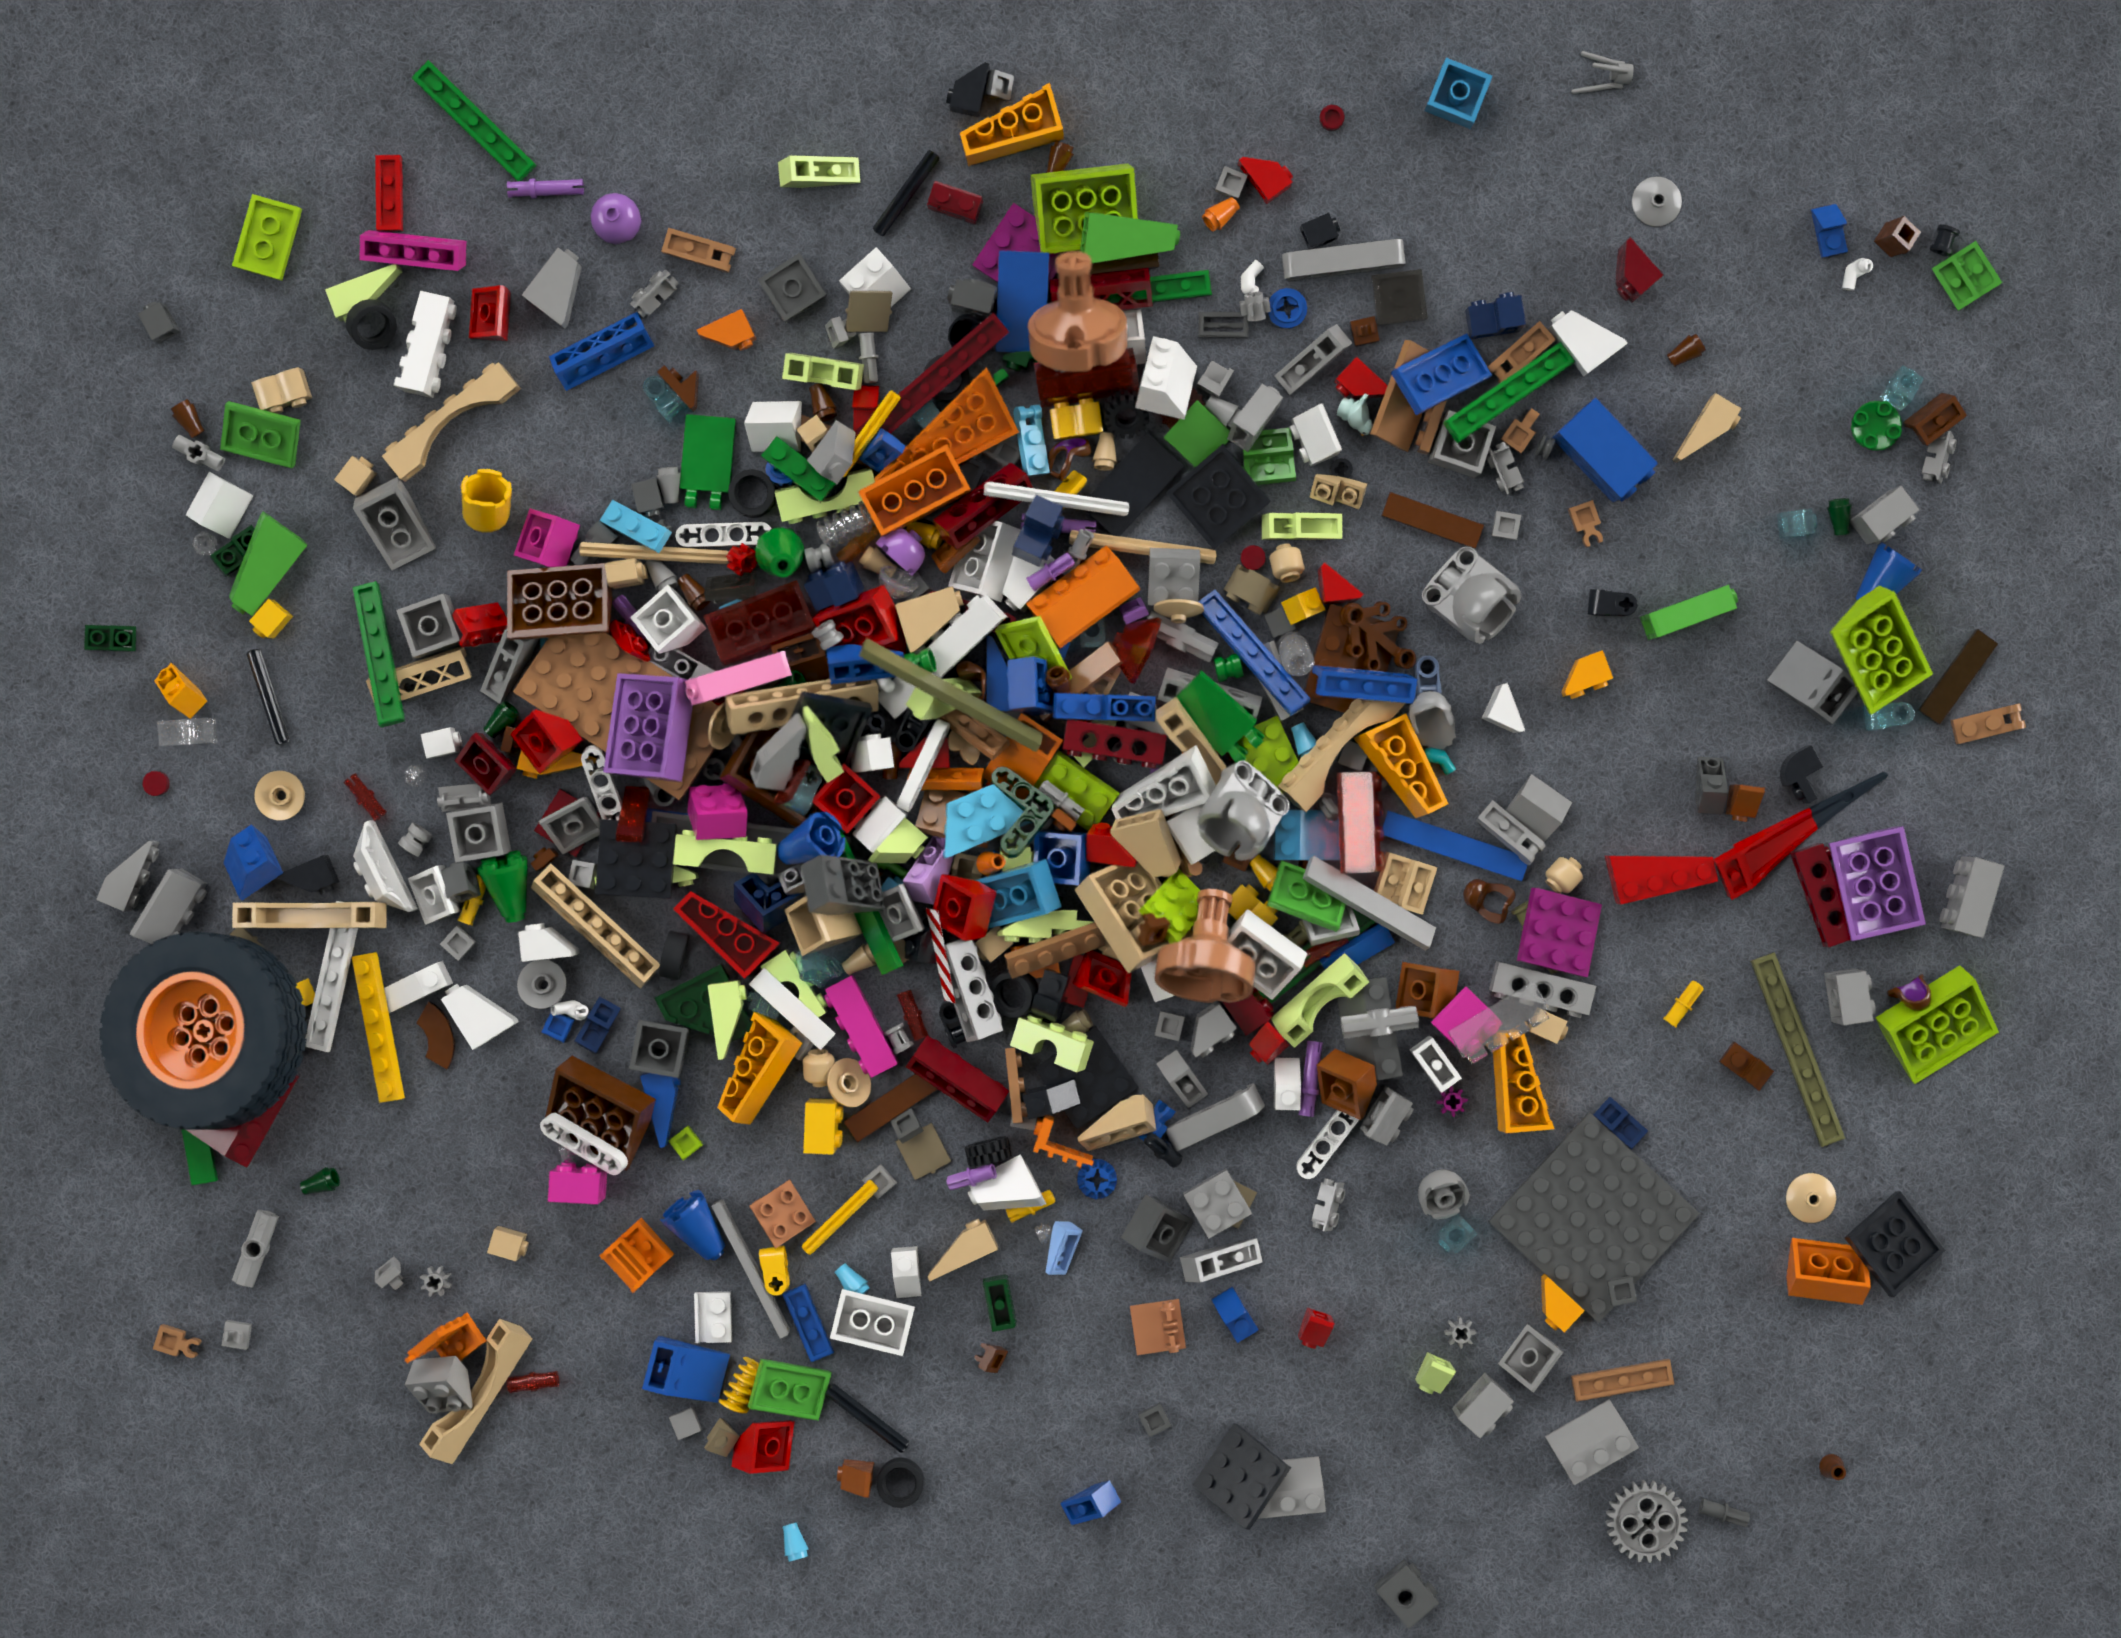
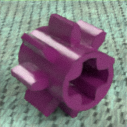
(1456, 1106)

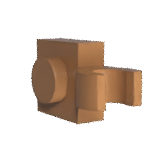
(1519, 433)

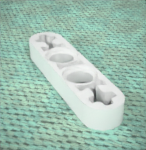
(724, 534)
(923, 765)
(601, 792)
(1333, 1140)
(609, 1158)

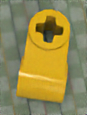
(774, 1264)

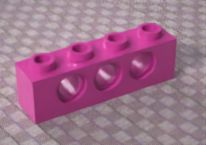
(413, 250)

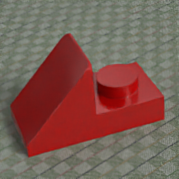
(864, 404)

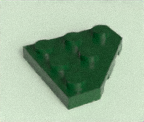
(691, 1006)

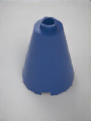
(1887, 570)
(811, 838)
(695, 1225)

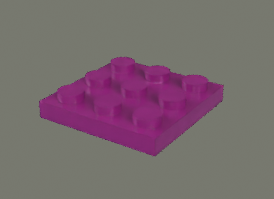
(1014, 233)
(1559, 932)

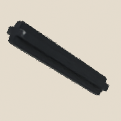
(906, 193)
(267, 696)
(867, 1418)

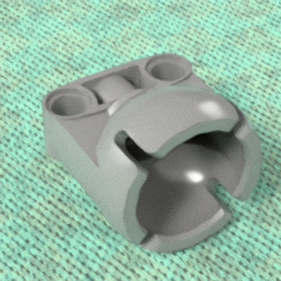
(1472, 596)
(1241, 812)

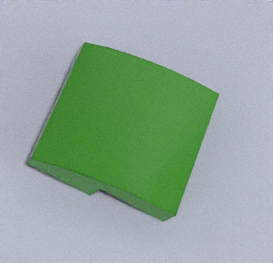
(1966, 275)
(1197, 434)
(1271, 457)

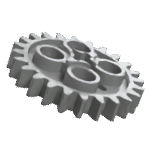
(1663, 1535)

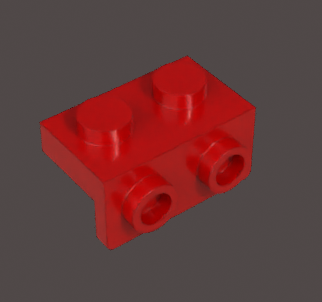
(480, 624)

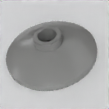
(1648, 210)
(530, 984)

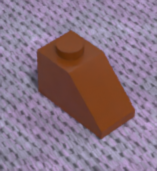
(1744, 801)
(856, 1477)

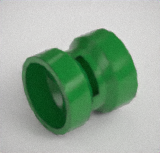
(924, 659)
(1228, 667)

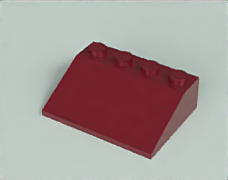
(244, 1140)

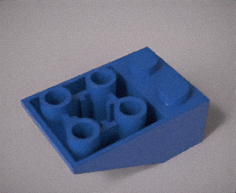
(685, 1370)

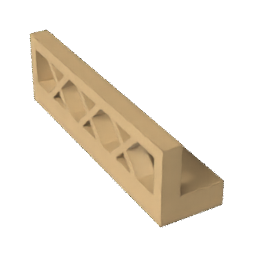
(427, 664)

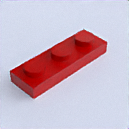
(389, 193)

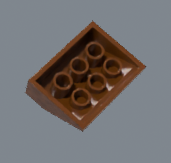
(558, 601)
(1332, 652)
(738, 775)
(601, 1105)

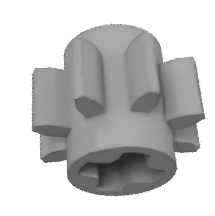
(1255, 306)
(432, 1288)
(1458, 1338)

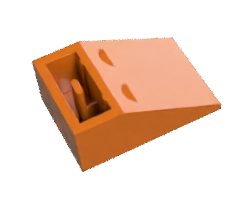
(1023, 760)

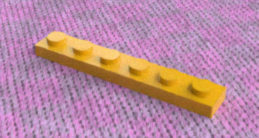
(378, 1027)

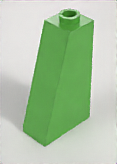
(1123, 237)
(266, 561)
(1689, 612)

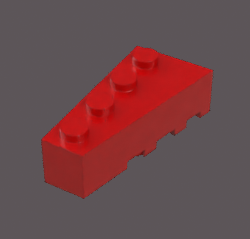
(1651, 876)
(731, 937)

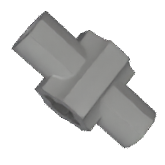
(207, 458)

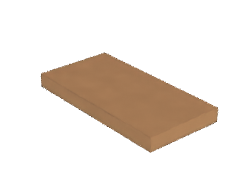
(1396, 419)

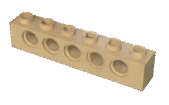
(767, 701)
(595, 926)

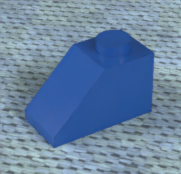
(1091, 1503)

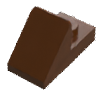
(686, 390)
(1746, 1066)

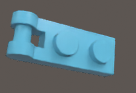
(1031, 440)

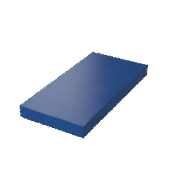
(1020, 294)
(1441, 374)

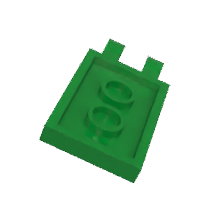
(707, 458)
(1219, 717)

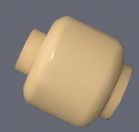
(1287, 563)
(1564, 875)
(816, 1066)

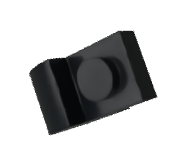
(1796, 768)
(1051, 998)

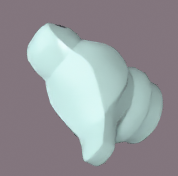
(1356, 413)

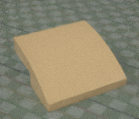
(1405, 882)

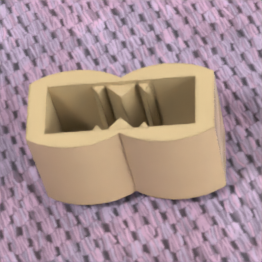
(282, 390)
(625, 573)

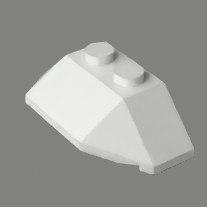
(380, 870)

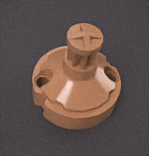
(1077, 327)
(1206, 964)

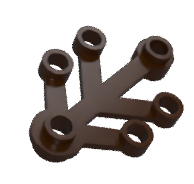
(1374, 634)

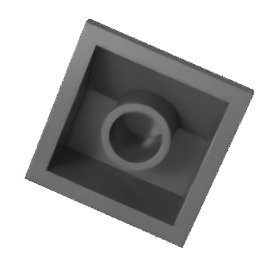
(659, 1048)
(1157, 1229)

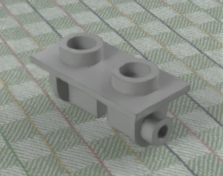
(646, 298)
(1938, 466)
(1508, 478)
(462, 797)
(1327, 1214)

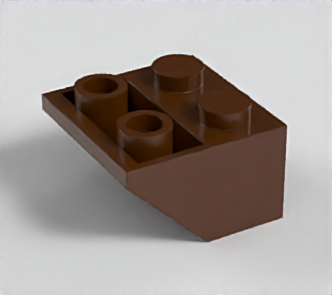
(806, 657)

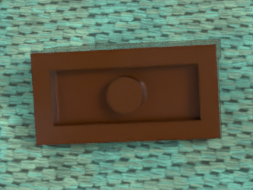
(1935, 418)

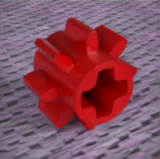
(741, 559)

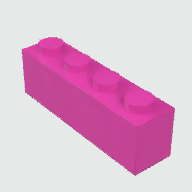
(861, 1026)

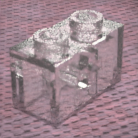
(187, 732)

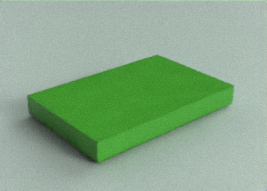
(260, 434)
(1301, 899)
(789, 1389)

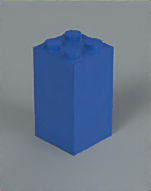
(1605, 451)

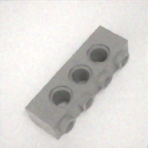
(1176, 680)
(1581, 992)
(967, 1002)

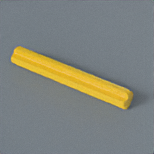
(874, 425)
(839, 1217)

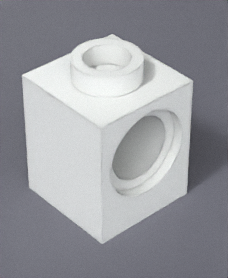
(441, 742)

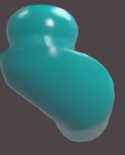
(1440, 757)

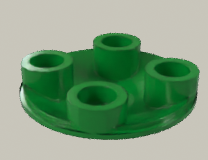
(1876, 425)

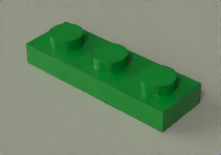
(797, 469)

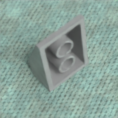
(394, 523)
(1386, 1116)

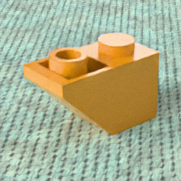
(1587, 672)
(180, 691)

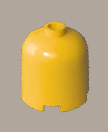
(486, 500)

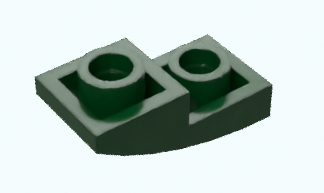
(1018, 360)
(232, 554)
(110, 638)

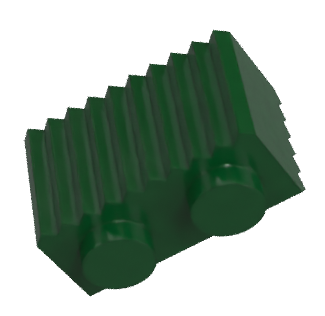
(999, 1302)

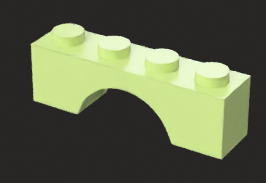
(797, 503)
(758, 856)
(1297, 1017)

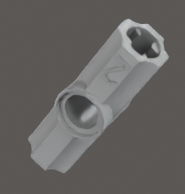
(1185, 638)
(1379, 1022)
(249, 1262)

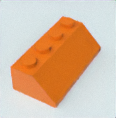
(915, 491)
(1083, 596)

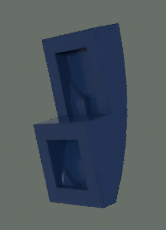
(597, 1025)
(1620, 1123)

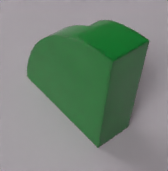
(1000, 377)

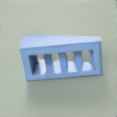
(1062, 1247)

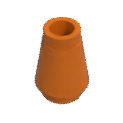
(1220, 214)
(989, 863)

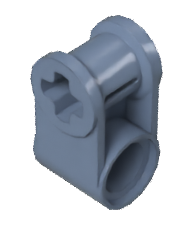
(1427, 681)

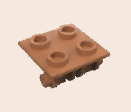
(782, 1213)
(1158, 1327)

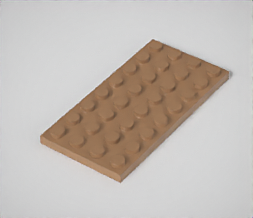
(577, 682)

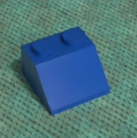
(251, 862)

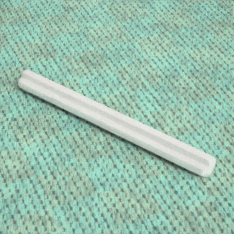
(1066, 500)

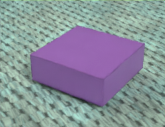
(1133, 610)

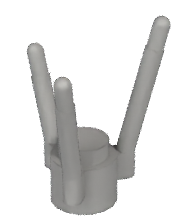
(1619, 72)

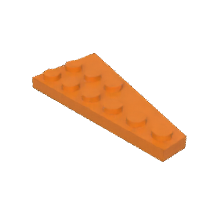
(967, 425)

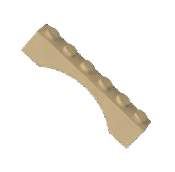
(411, 452)
(1186, 734)
(1307, 780)
(310, 915)
(503, 1350)

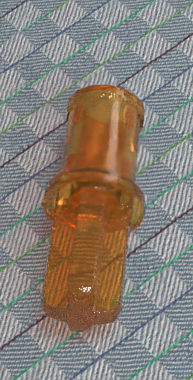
(857, 545)

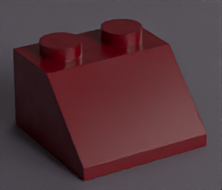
(1634, 271)
(485, 763)

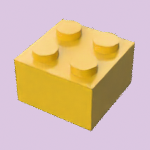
(821, 1126)

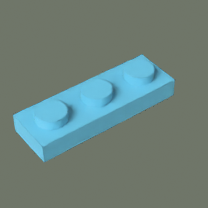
(635, 526)

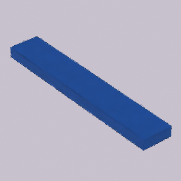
(1253, 653)
(1453, 845)

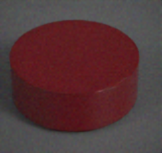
(1331, 117)
(1252, 557)
(155, 783)

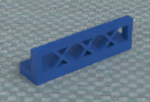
(602, 354)
(1365, 684)

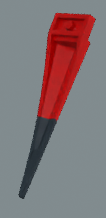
(1758, 854)

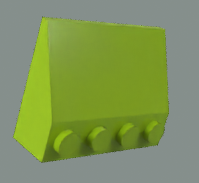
(1066, 195)
(1880, 649)
(1941, 1031)

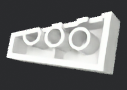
(426, 345)
(1173, 788)

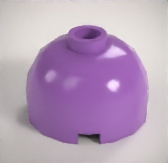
(615, 218)
(904, 549)

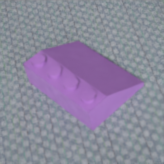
(648, 727)
(1877, 883)

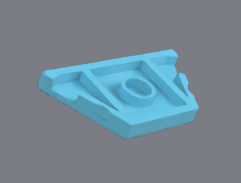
(978, 819)

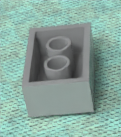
(1971, 896)

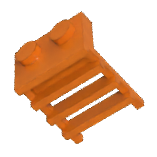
(1042, 1130)
(637, 1254)
(453, 1339)

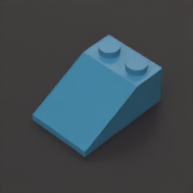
(1306, 835)
(1022, 893)

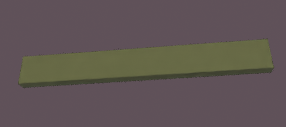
(951, 695)
(1797, 1049)

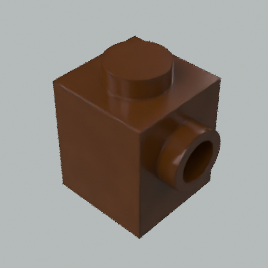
(1897, 236)

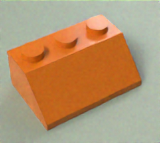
(1826, 1272)

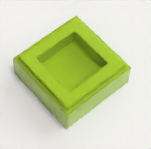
(685, 1142)

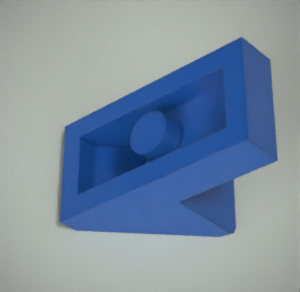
(1829, 230)
(881, 450)
(1234, 1314)

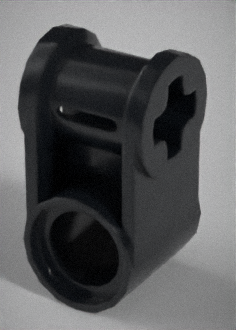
(1607, 603)
(915, 728)
(952, 1026)

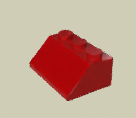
(865, 617)

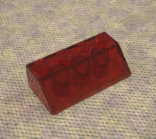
(1094, 383)
(759, 622)
(1359, 822)

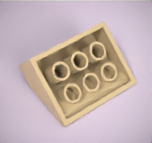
(1114, 902)

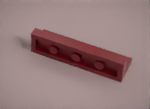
(1119, 283)

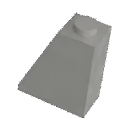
(556, 286)
(1254, 417)

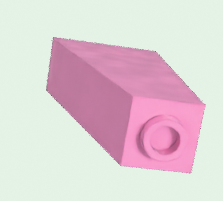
(737, 678)

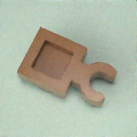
(1586, 518)
(172, 1341)

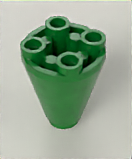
(779, 552)
(507, 883)

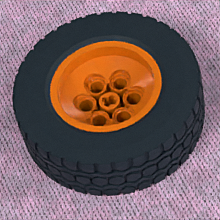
(151, 1016)

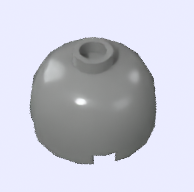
(1442, 1194)

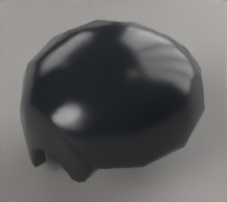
(961, 327)

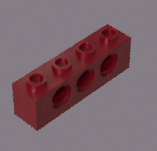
(977, 510)
(1154, 743)
(1803, 861)

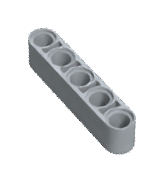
(1343, 259)

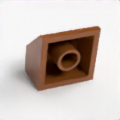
(1426, 988)
(1346, 1083)

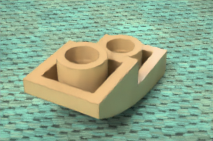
(1340, 489)

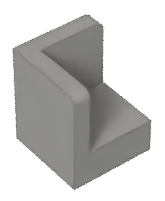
(1215, 379)

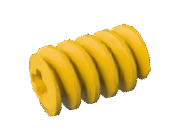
(741, 1392)

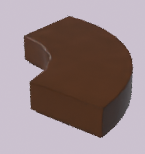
(439, 1034)

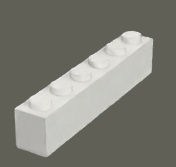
(949, 647)

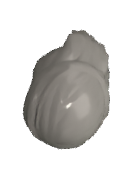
(1432, 720)

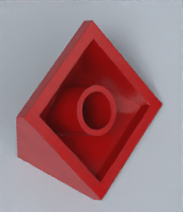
(490, 313)
(1335, 588)
(1104, 978)

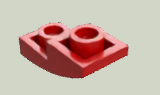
(626, 639)

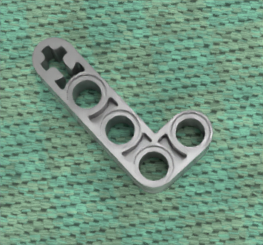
(1215, 1118)

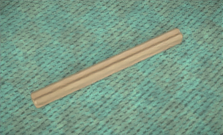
(1139, 546)
(645, 553)

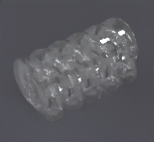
(845, 527)
(1295, 654)

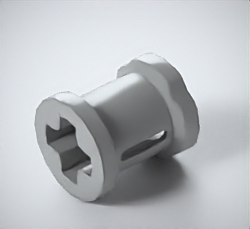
(898, 1038)

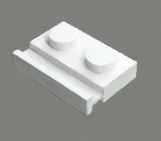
(713, 1317)

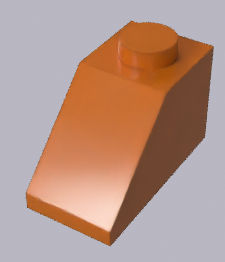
(730, 331)

